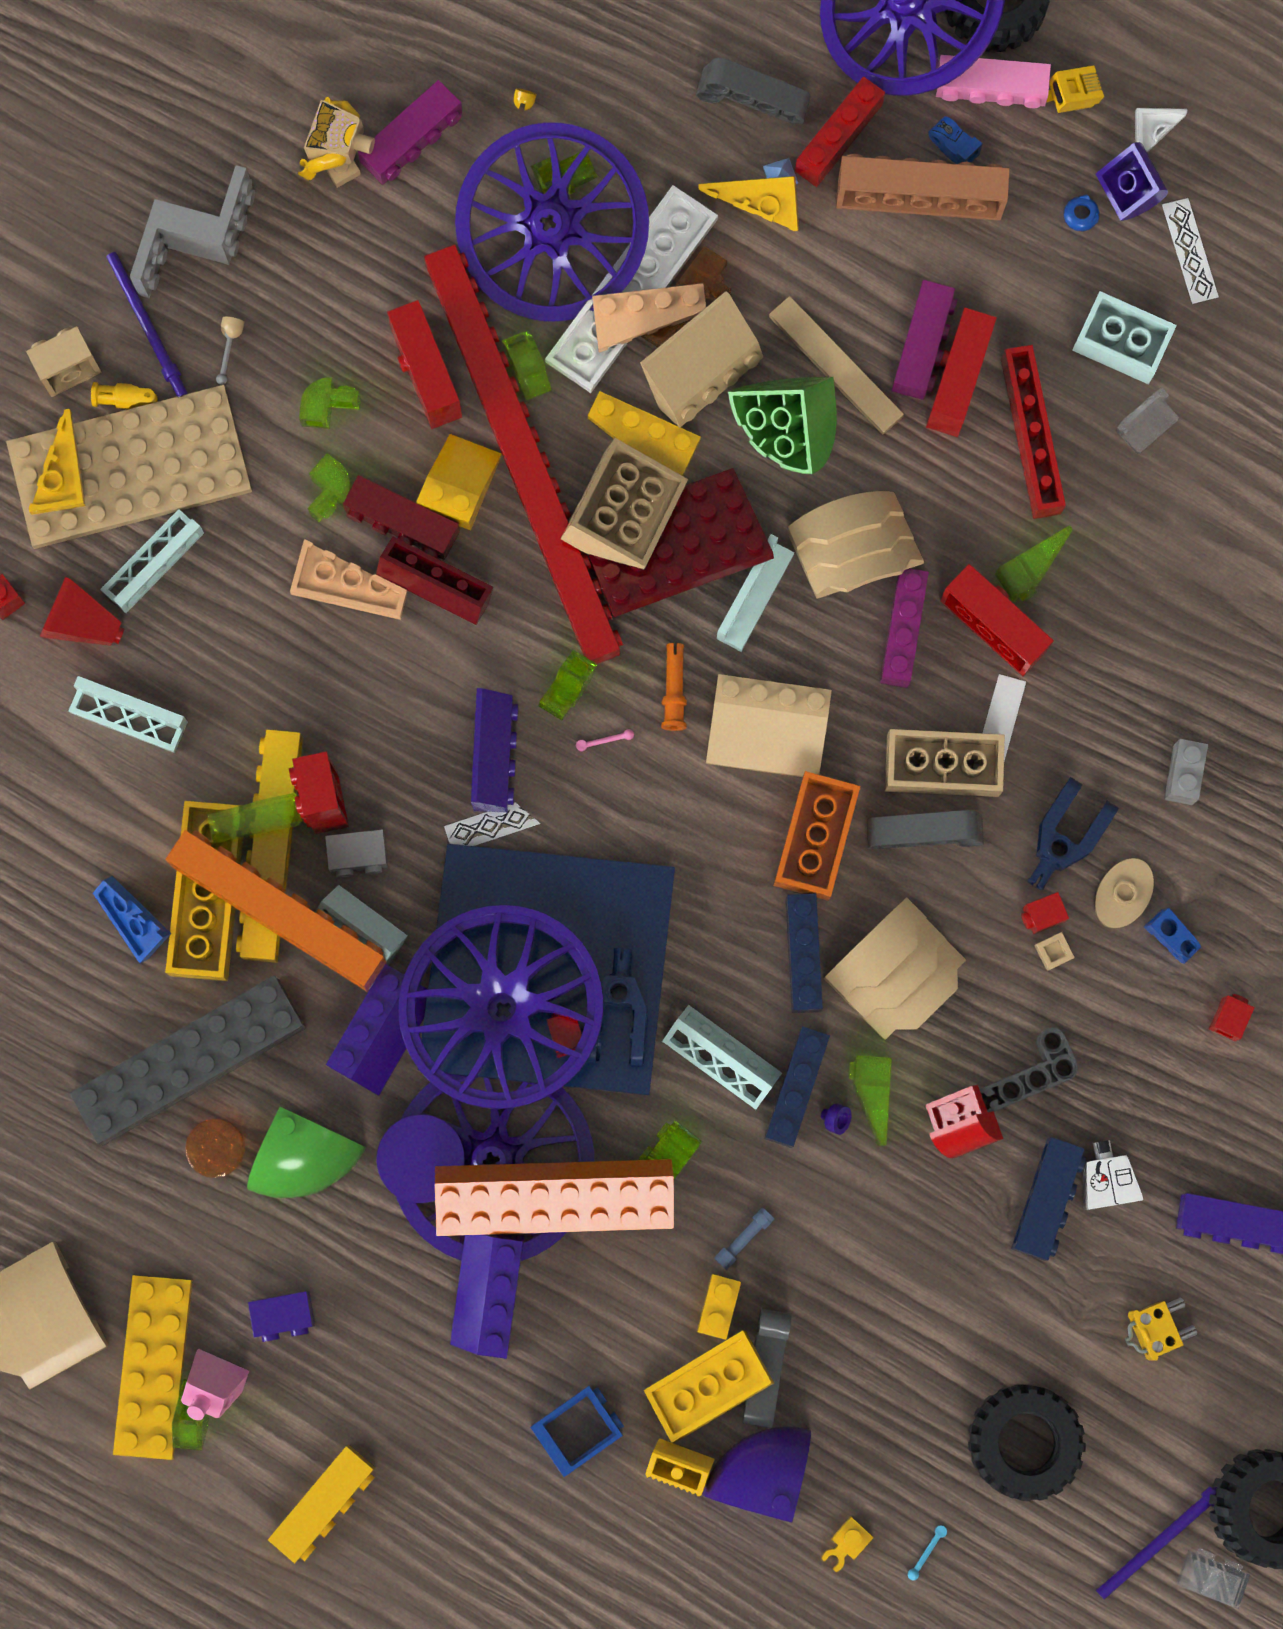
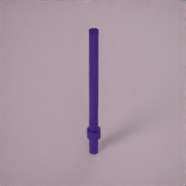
(170, 370)
(1157, 1544)

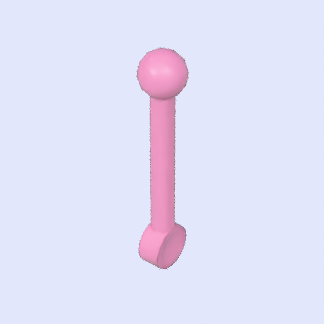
(582, 745)

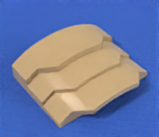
(854, 542)
(898, 972)
(43, 1319)

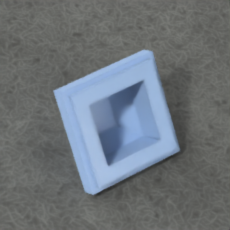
(779, 169)

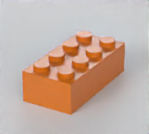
(817, 835)

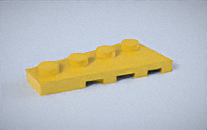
(645, 432)

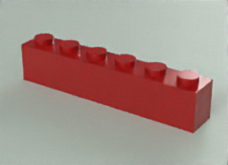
(1033, 432)

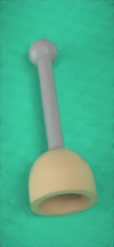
(231, 329)

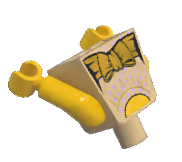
(334, 138)

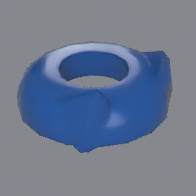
(1081, 224)

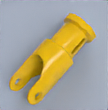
(121, 395)

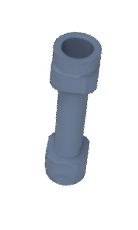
(761, 1220)

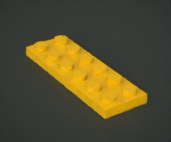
(152, 1366)

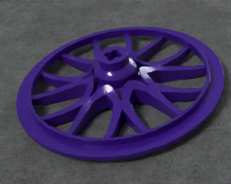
(904, 18)
(567, 216)
(495, 991)
(510, 1151)

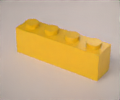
(321, 1504)

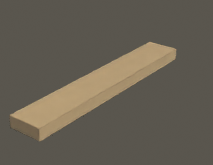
(835, 363)

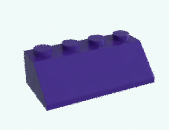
(493, 751)
(374, 1036)
(487, 1293)

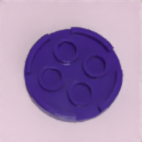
(412, 1151)

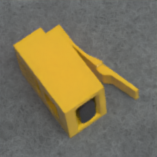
(1075, 89)

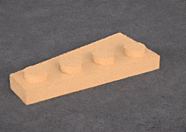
(636, 313)
(337, 582)

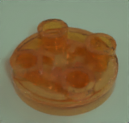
(215, 1148)

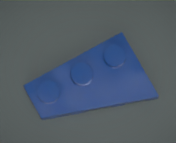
(131, 919)

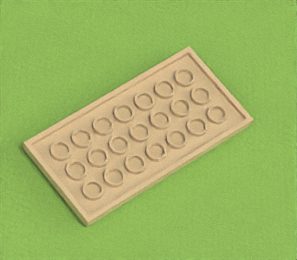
(138, 465)

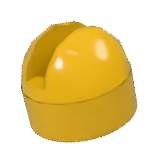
(525, 97)

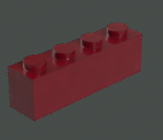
(400, 517)
(434, 580)

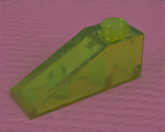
(1026, 571)
(254, 818)
(872, 1086)

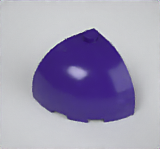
(762, 1472)

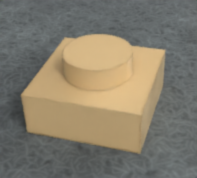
(344, 173)
(1054, 951)

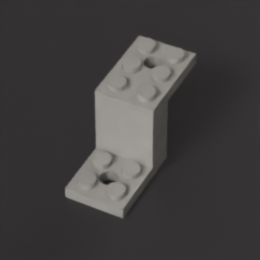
(192, 232)

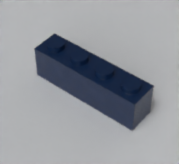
(804, 953)
(797, 1087)
(1048, 1198)

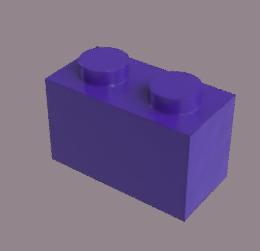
(281, 1315)

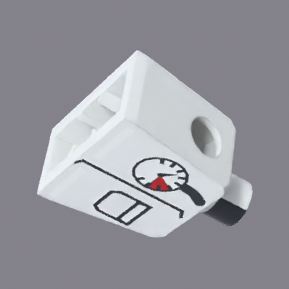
(1108, 1179)

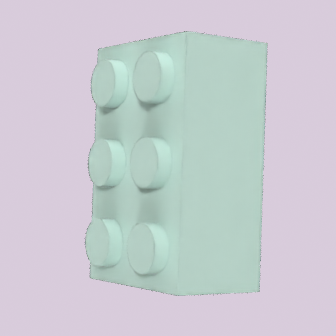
(1124, 337)

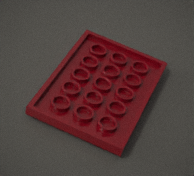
(704, 540)

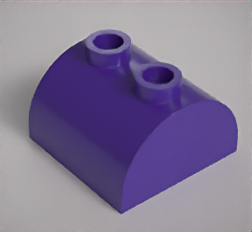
(1132, 182)

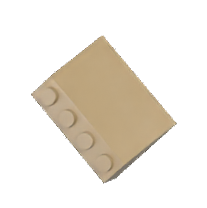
(701, 360)
(624, 506)
(768, 726)

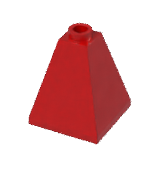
(80, 618)

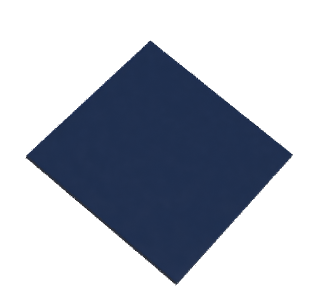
(604, 907)

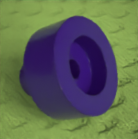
(837, 1118)

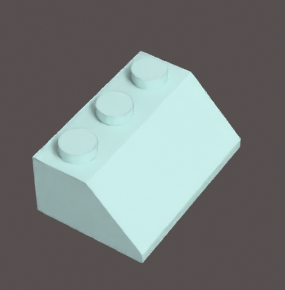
(368, 924)

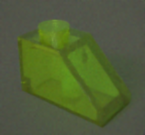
(186, 1431)

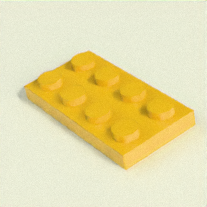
(708, 1386)

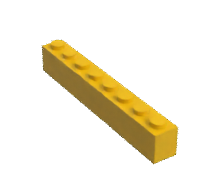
(273, 848)

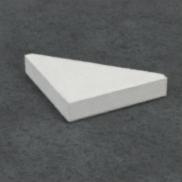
(1155, 123)

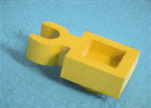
(850, 1540)

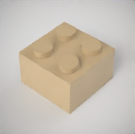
(63, 361)

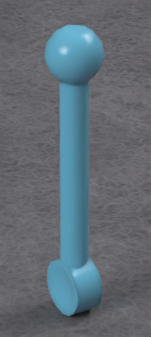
(940, 1532)

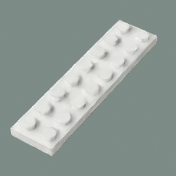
(674, 235)

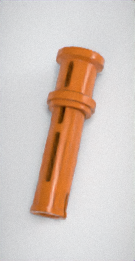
(674, 699)

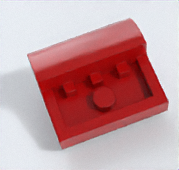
(962, 1123)

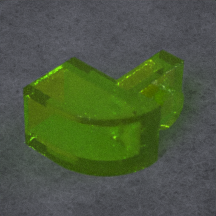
(584, 173)
(527, 364)
(321, 398)
(334, 482)
(568, 685)

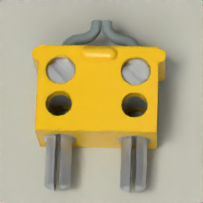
(1154, 1331)

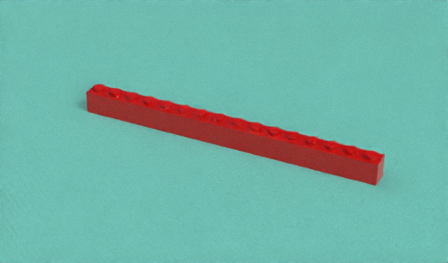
(521, 454)

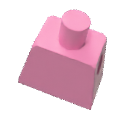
(212, 1385)

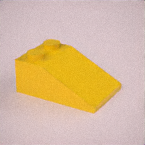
(459, 480)

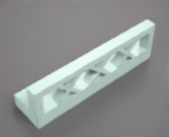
(157, 565)
(754, 597)
(131, 704)
(725, 1052)

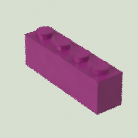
(411, 132)
(923, 340)
(904, 628)

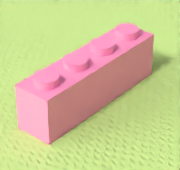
(999, 82)

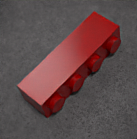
(839, 131)

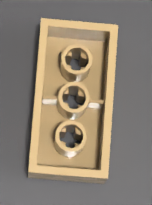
(957, 749)

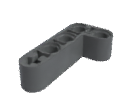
(753, 89)
(926, 829)
(1046, 1069)
(770, 1344)

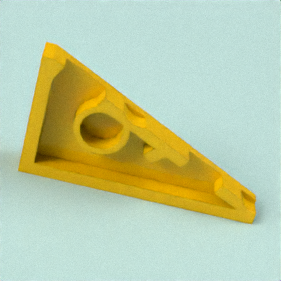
(767, 197)
(61, 480)

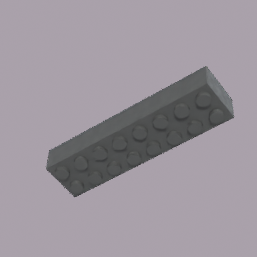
(187, 1061)

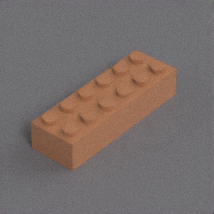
(922, 187)

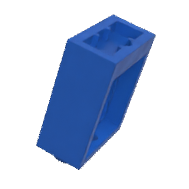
(553, 1448)

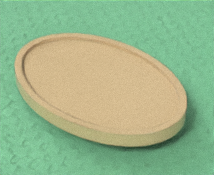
(1124, 893)

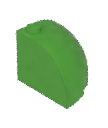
(789, 420)
(300, 1158)

